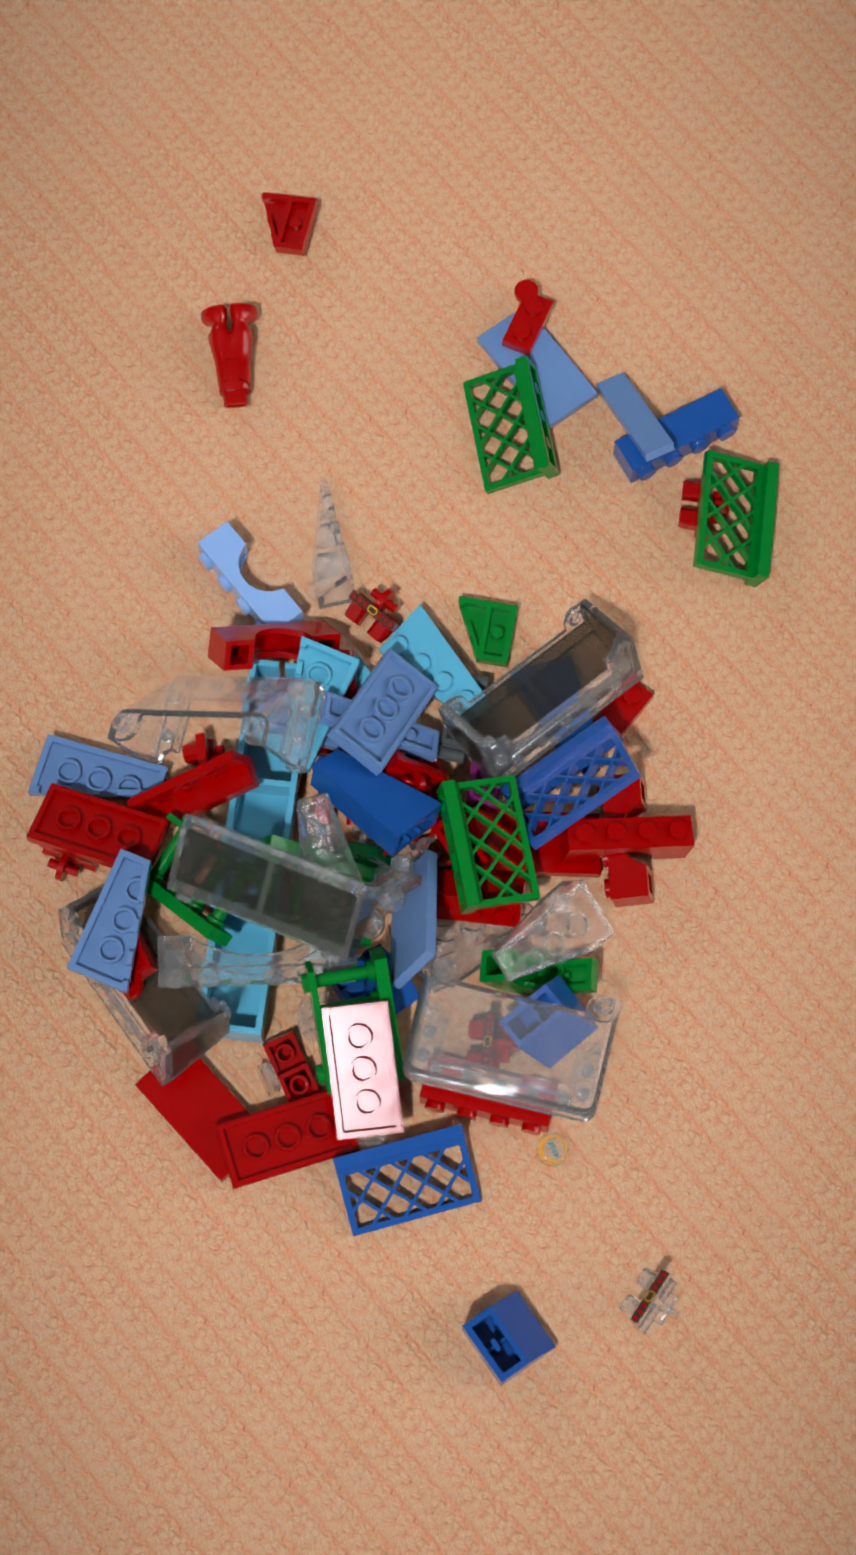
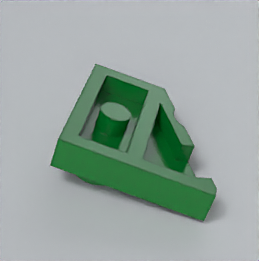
(489, 629)

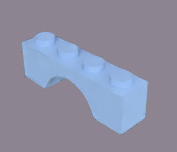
(225, 554)

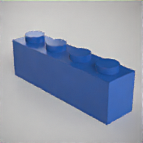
(690, 430)

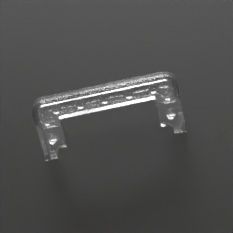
(274, 710)
(509, 1045)

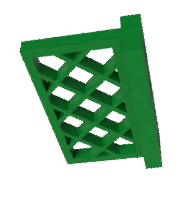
(535, 419)
(760, 523)
(460, 846)

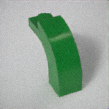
(578, 974)

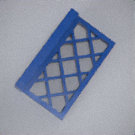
(562, 767)
(399, 1151)

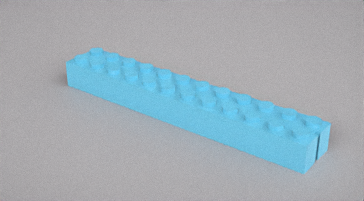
(257, 814)

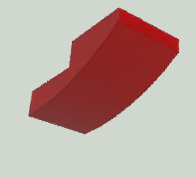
(290, 1067)

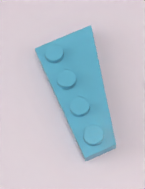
(429, 652)
(332, 671)

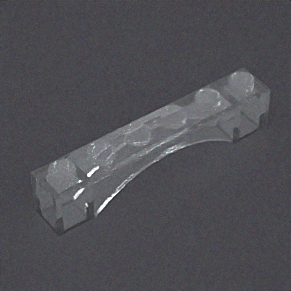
(191, 963)

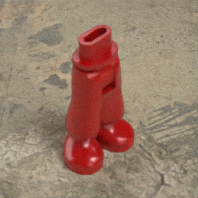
(231, 350)

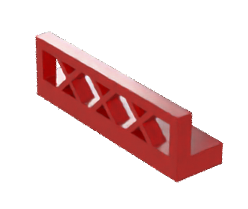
(200, 787)

